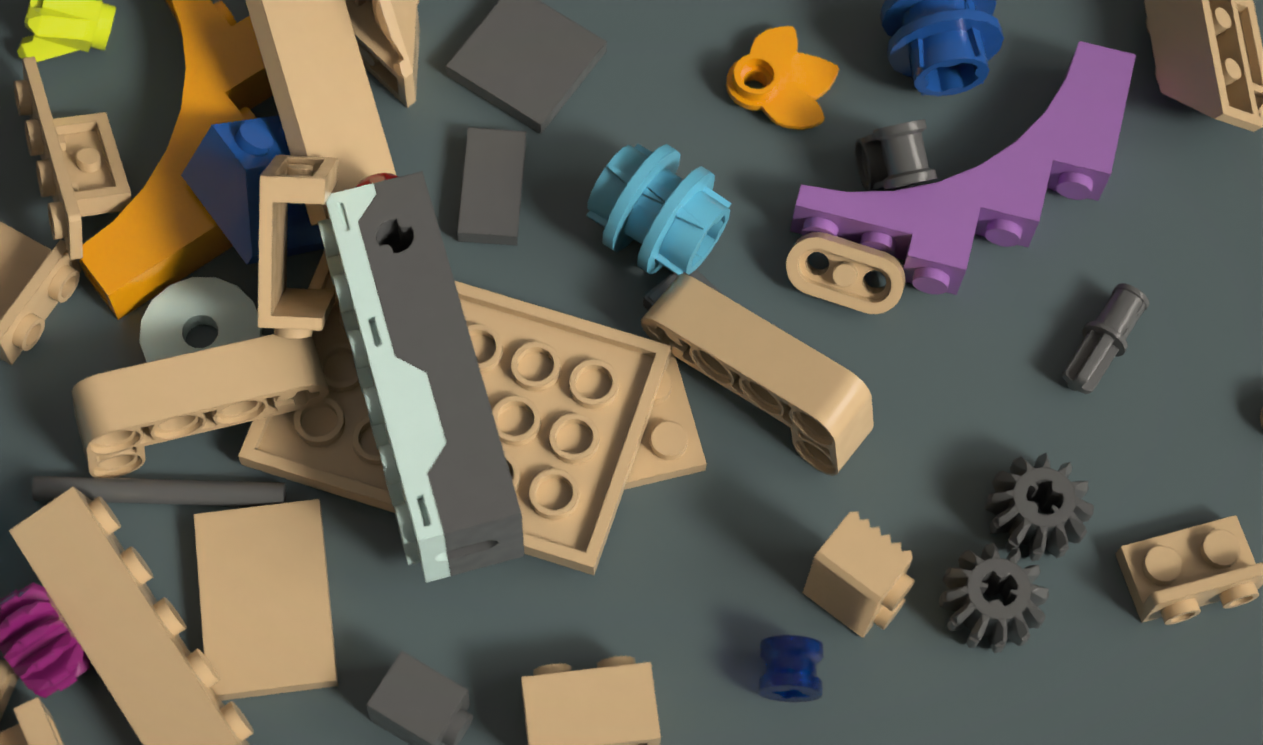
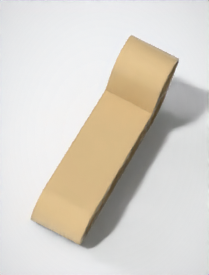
(767, 367)
(192, 395)

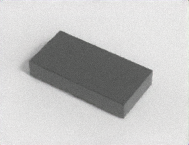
(492, 186)

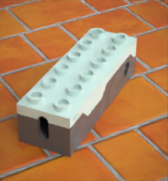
(420, 378)

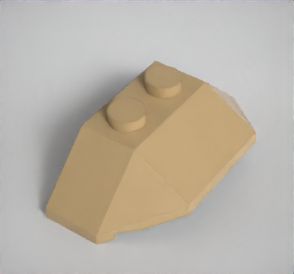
(389, 43)
(1210, 57)

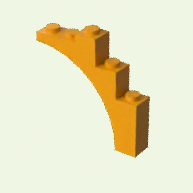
(165, 226)

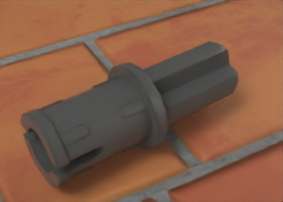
(1105, 338)

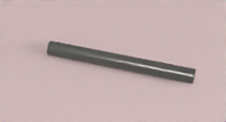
(163, 491)

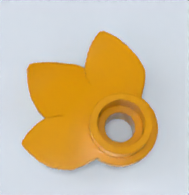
(789, 80)

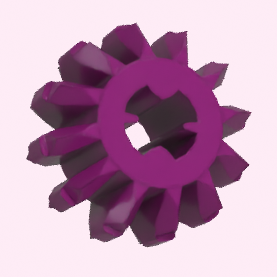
(39, 641)

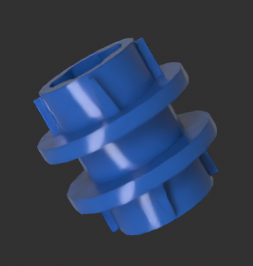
(942, 42)

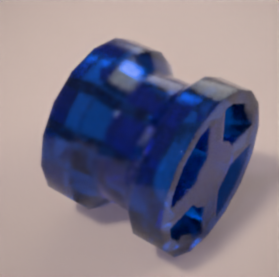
(791, 668)

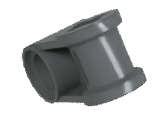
(893, 156)

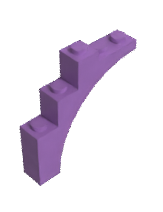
(1002, 198)

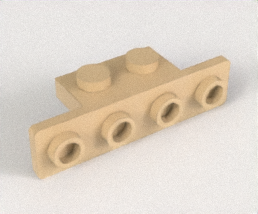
(77, 162)

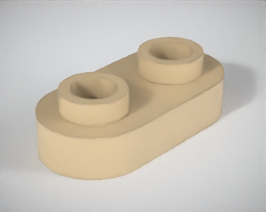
(844, 278)

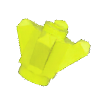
(65, 27)

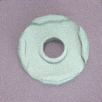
(193, 304)

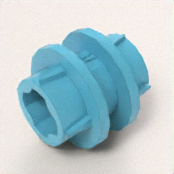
(648, 203)

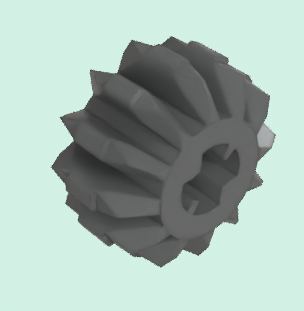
(1056, 497)
(993, 619)

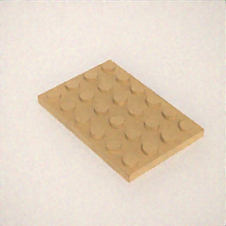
(562, 398)

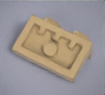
(1190, 569)

